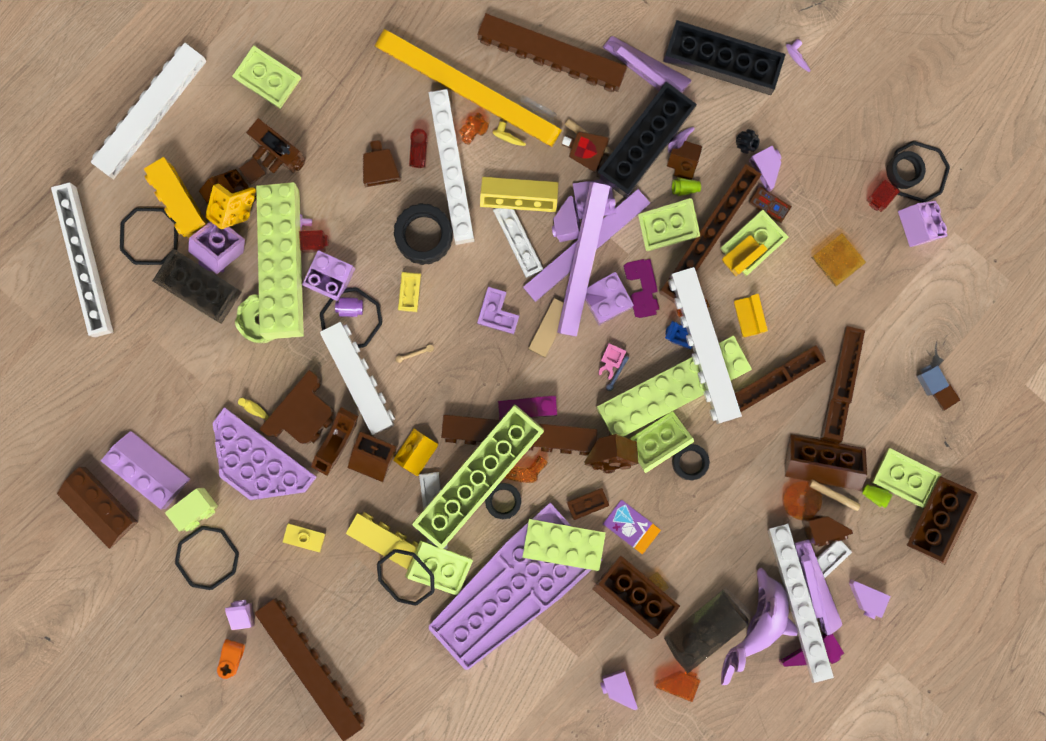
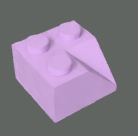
(216, 246)
(607, 299)

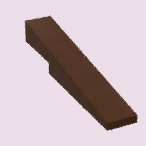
(779, 378)
(843, 385)

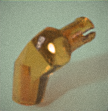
(527, 475)

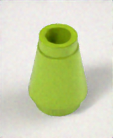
(685, 186)
(877, 495)

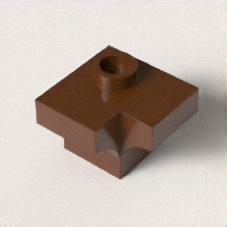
(685, 160)

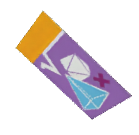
(631, 527)

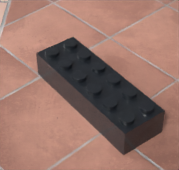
(724, 58)
(646, 140)

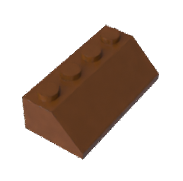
(826, 462)
(96, 506)
(942, 520)
(636, 597)

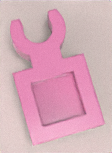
(612, 357)

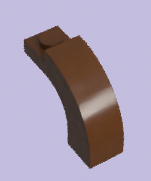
(335, 442)

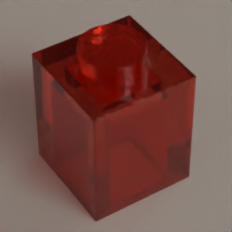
(882, 196)
(313, 241)

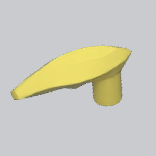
(506, 136)
(253, 408)

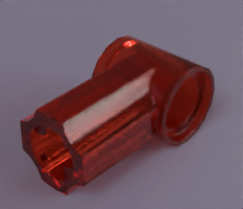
(418, 150)

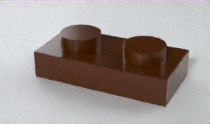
(587, 504)

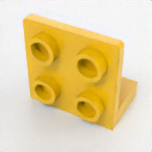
(228, 208)

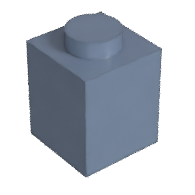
(932, 380)

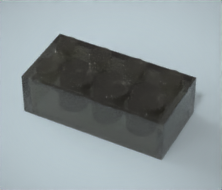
(197, 286)

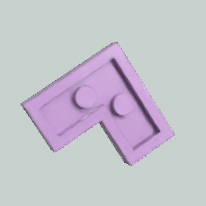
(493, 316)

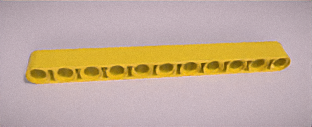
(468, 88)

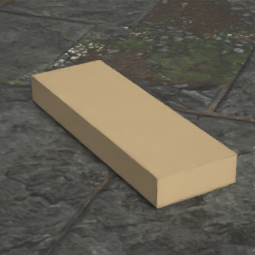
(548, 330)

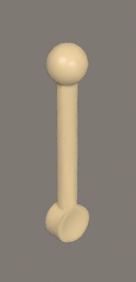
(429, 348)

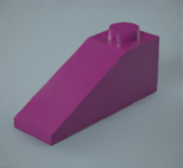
(533, 406)
(832, 649)

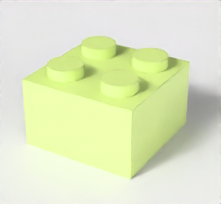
(191, 509)

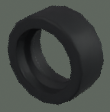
(918, 164)
(694, 476)
(506, 515)

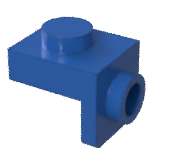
(677, 335)

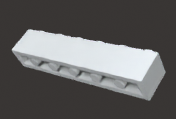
(357, 379)

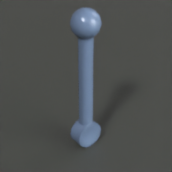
(610, 387)

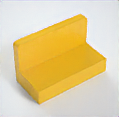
(743, 255)
(750, 316)
(415, 452)

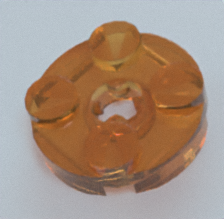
(793, 508)

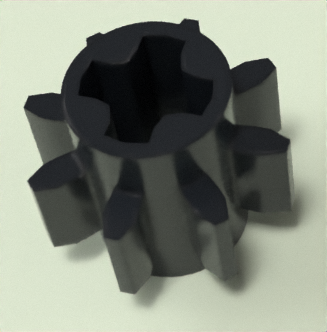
(747, 141)

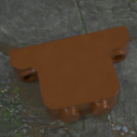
(301, 413)

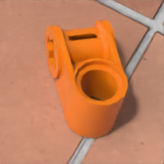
(230, 655)

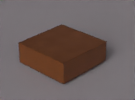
(252, 171)
(946, 397)

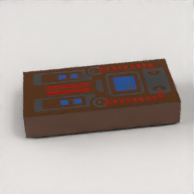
(770, 204)

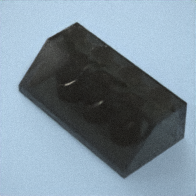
(706, 631)

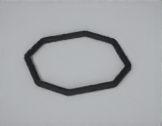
(945, 174)
(122, 236)
(368, 298)
(192, 535)
(420, 562)

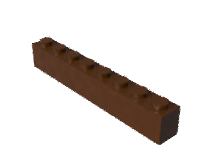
(551, 52)
(715, 224)
(553, 437)
(309, 669)

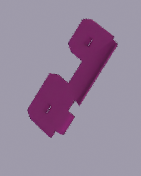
(643, 301)

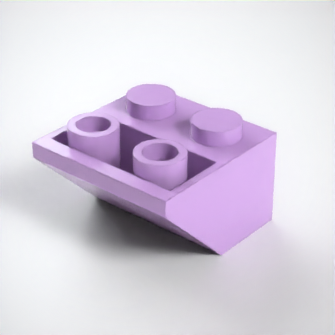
(923, 223)
(328, 275)

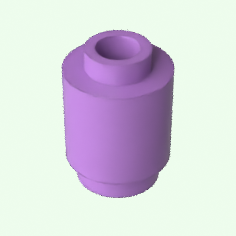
(349, 307)

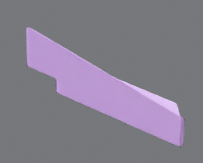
(645, 66)
(818, 589)

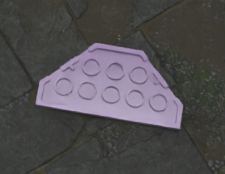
(254, 463)

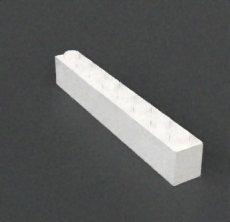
(148, 111)
(451, 167)
(82, 260)
(705, 345)
(800, 603)

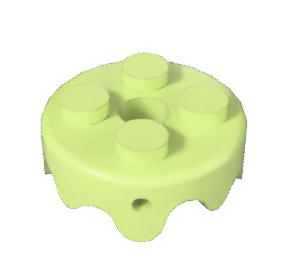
(246, 320)

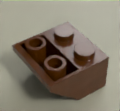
(229, 180)
(613, 453)
(371, 456)
(823, 528)

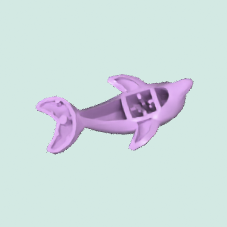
(765, 627)

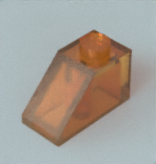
(680, 684)

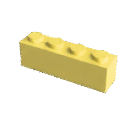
(519, 194)
(381, 538)

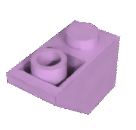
(240, 615)

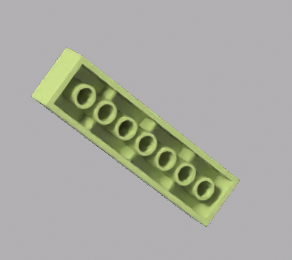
(279, 261)
(665, 392)
(478, 477)

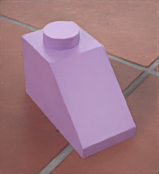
(768, 164)
(566, 221)
(869, 599)
(619, 689)

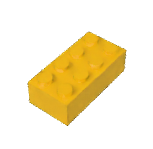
(176, 197)

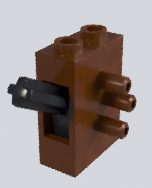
(276, 147)

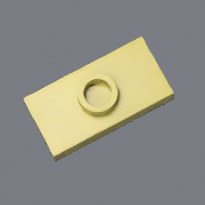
(409, 292)
(304, 537)

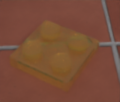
(838, 260)

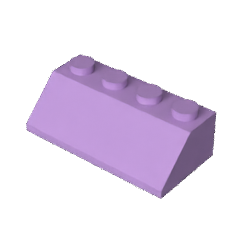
(145, 470)

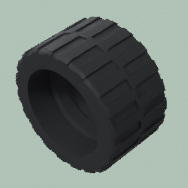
(415, 212)

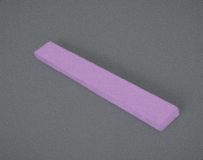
(610, 226)
(583, 259)

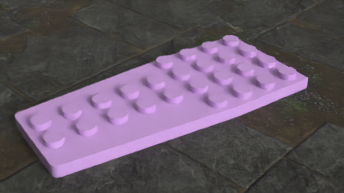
(503, 598)

